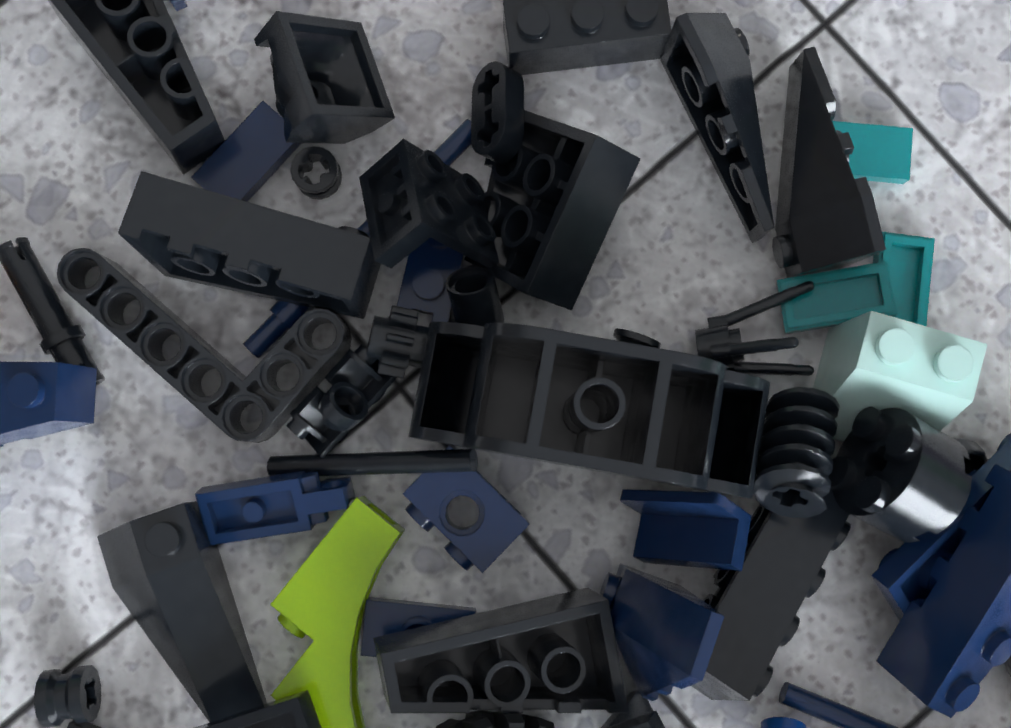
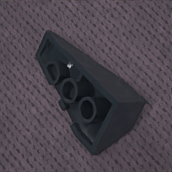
(716, 87)
(821, 210)
(185, 606)

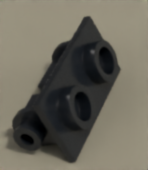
(353, 369)

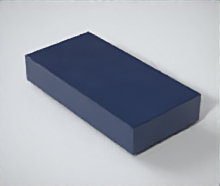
(247, 156)

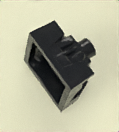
(324, 78)

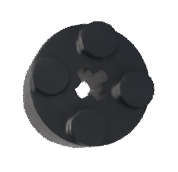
(900, 474)

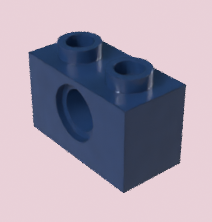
(477, 544)

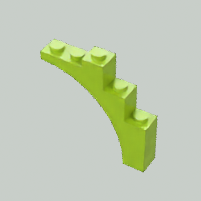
(329, 606)

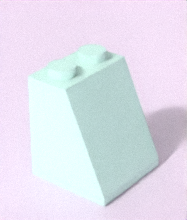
(900, 366)

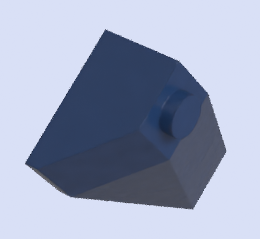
(660, 630)

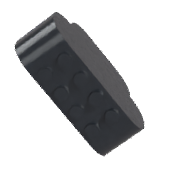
(591, 405)

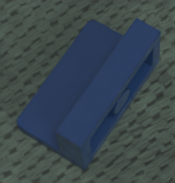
(689, 529)

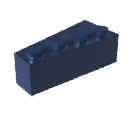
(44, 398)
(965, 622)

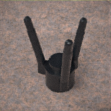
(727, 347)

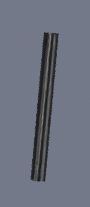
(377, 463)

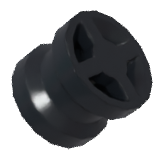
(67, 696)

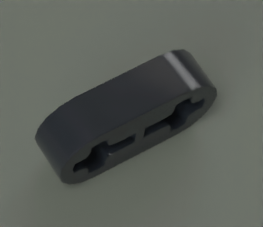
(497, 112)

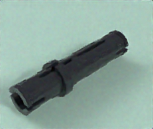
(59, 334)

